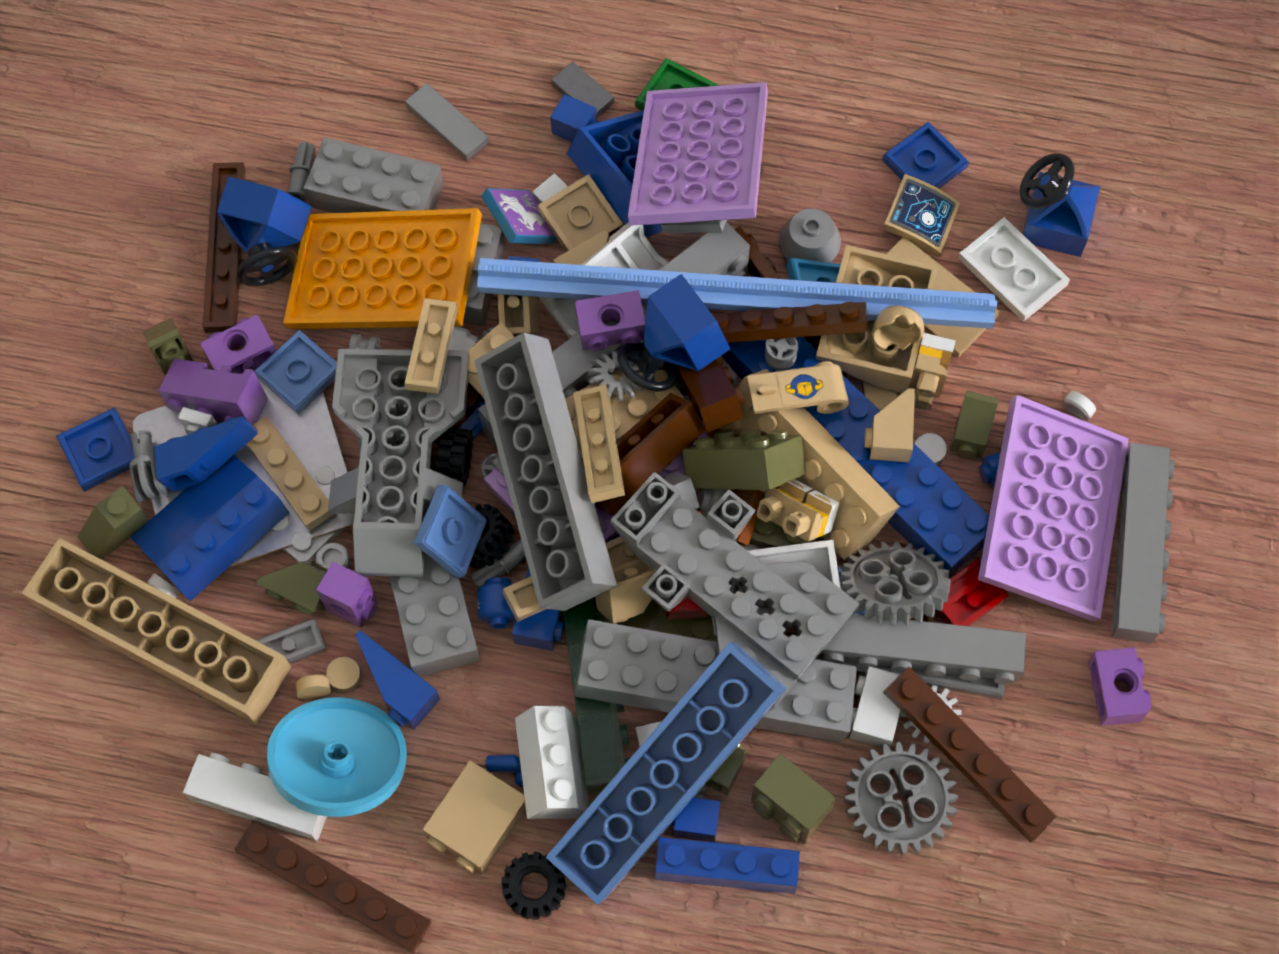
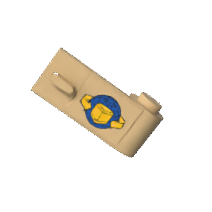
(799, 388)

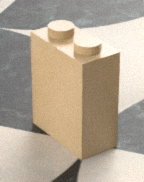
(475, 818)

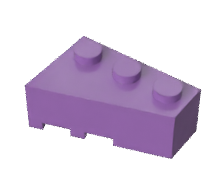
(213, 391)

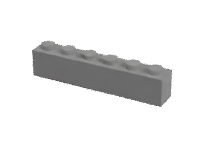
(1141, 544)
(929, 648)

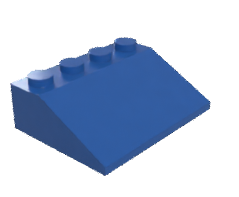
(609, 156)
(210, 526)

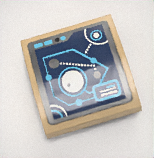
(922, 214)

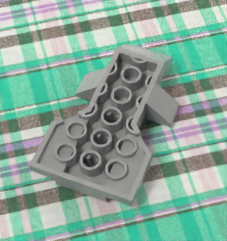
(392, 482)
(702, 562)

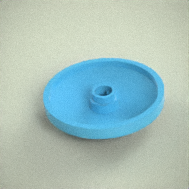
(336, 757)

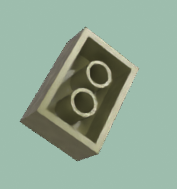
(744, 460)

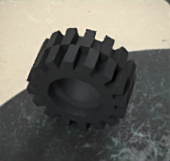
(455, 454)
(495, 539)
(533, 907)

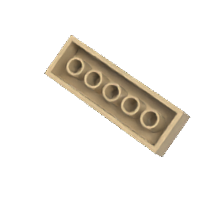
(829, 470)

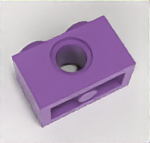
(621, 307)
(246, 332)
(347, 595)
(1117, 706)

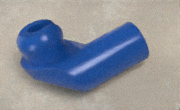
(505, 763)

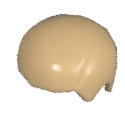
(898, 327)

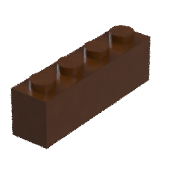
(712, 394)
(653, 445)

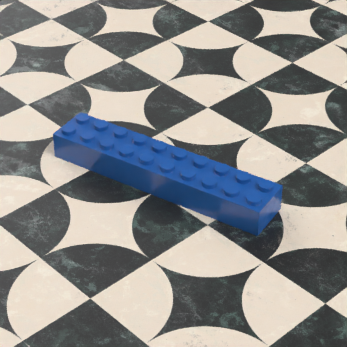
(932, 506)

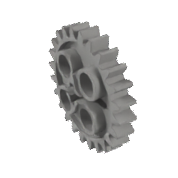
(896, 583)
(871, 805)

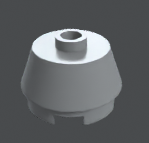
(810, 237)

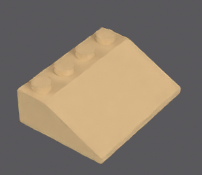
(857, 352)

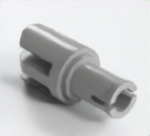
(144, 468)

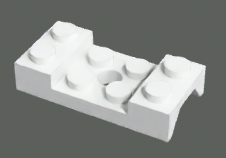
(624, 250)

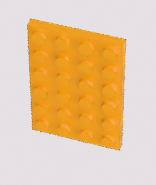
(381, 267)

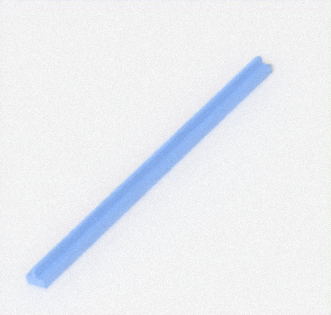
(729, 291)

